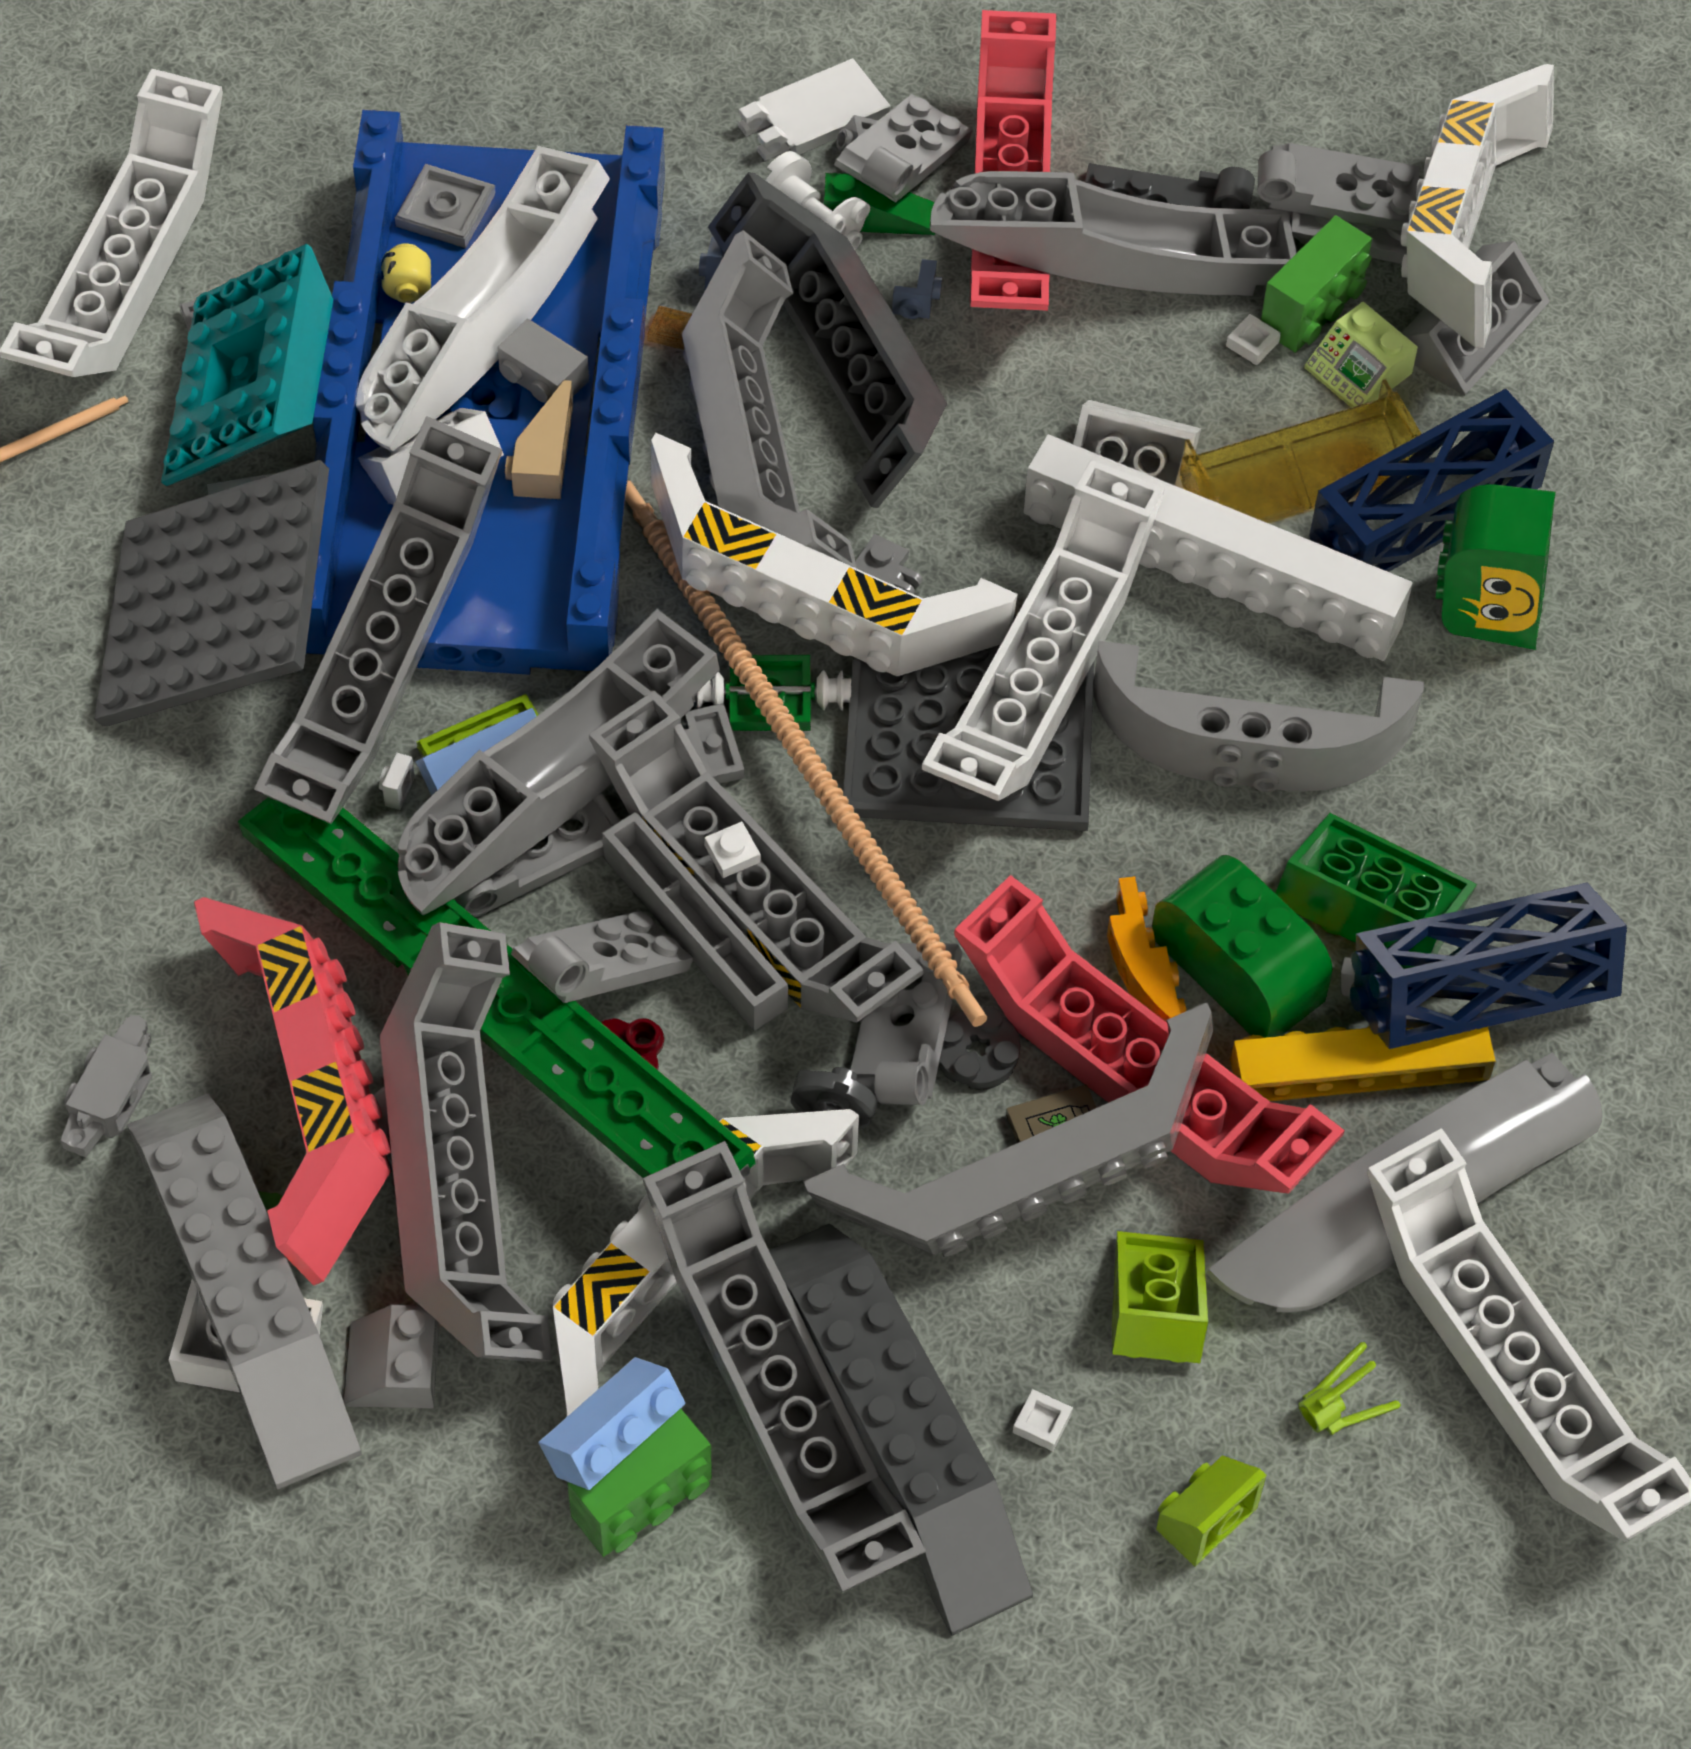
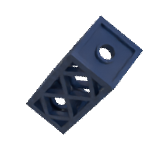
(1508, 431)
(1391, 995)

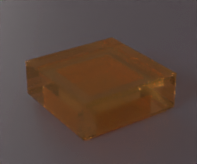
(668, 327)

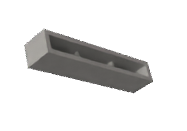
(695, 921)

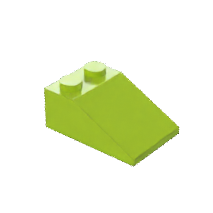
(1159, 1297)

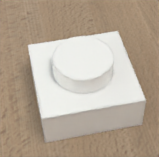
(1253, 339)
(397, 781)
(732, 849)
(1042, 1420)

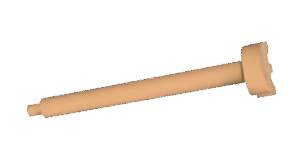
(61, 427)

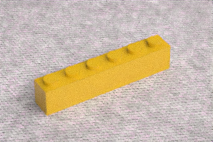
(1357, 1062)

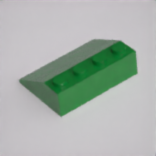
(1365, 883)

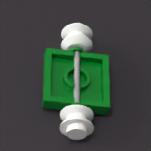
(791, 681)

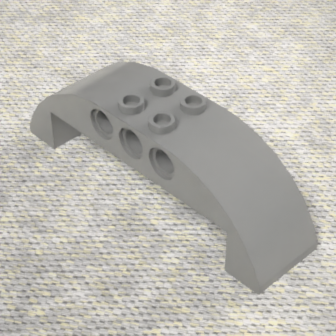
(1251, 740)

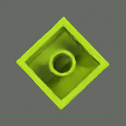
(1210, 1507)

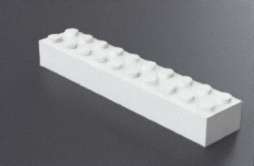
(1241, 557)

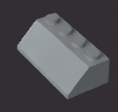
(1515, 304)

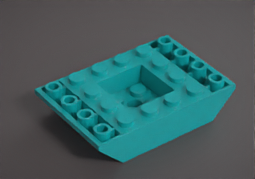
(250, 364)

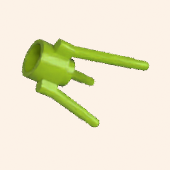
(1324, 1405)

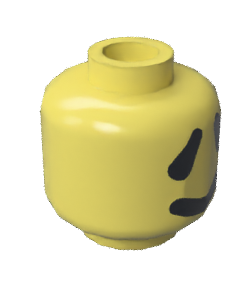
(406, 271)

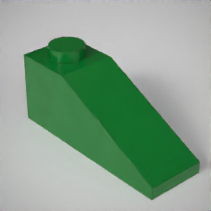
(906, 216)

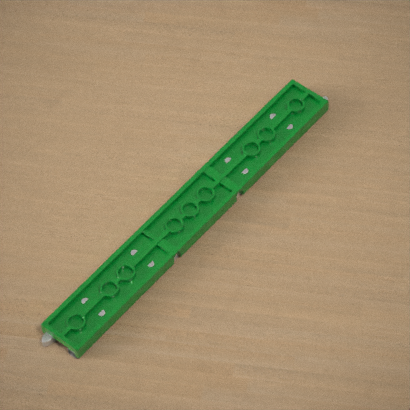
(545, 1040)

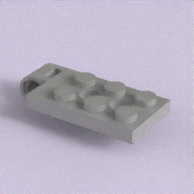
(537, 867)

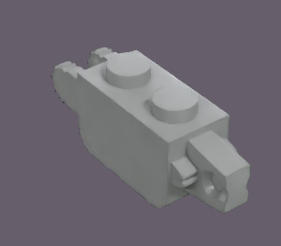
(108, 1088)

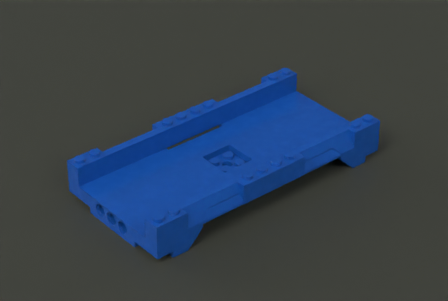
(539, 569)

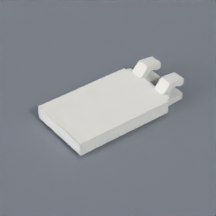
(812, 110)

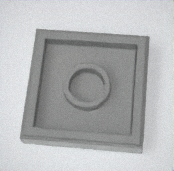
(445, 205)

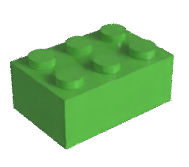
(1317, 283)
(644, 1485)

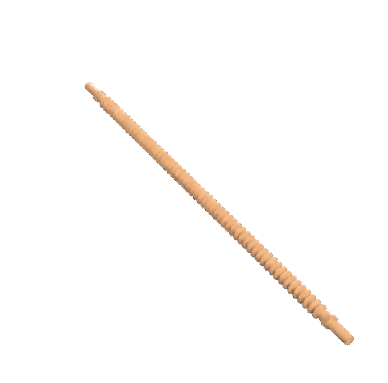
(810, 765)

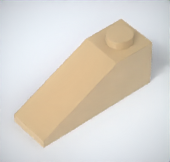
(542, 449)

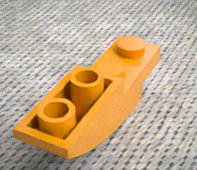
(1141, 966)

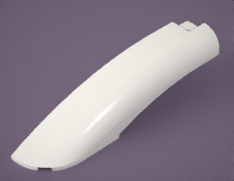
(501, 280)

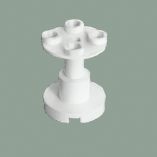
(792, 177)

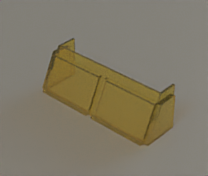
(1284, 469)

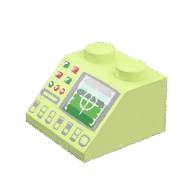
(1360, 354)

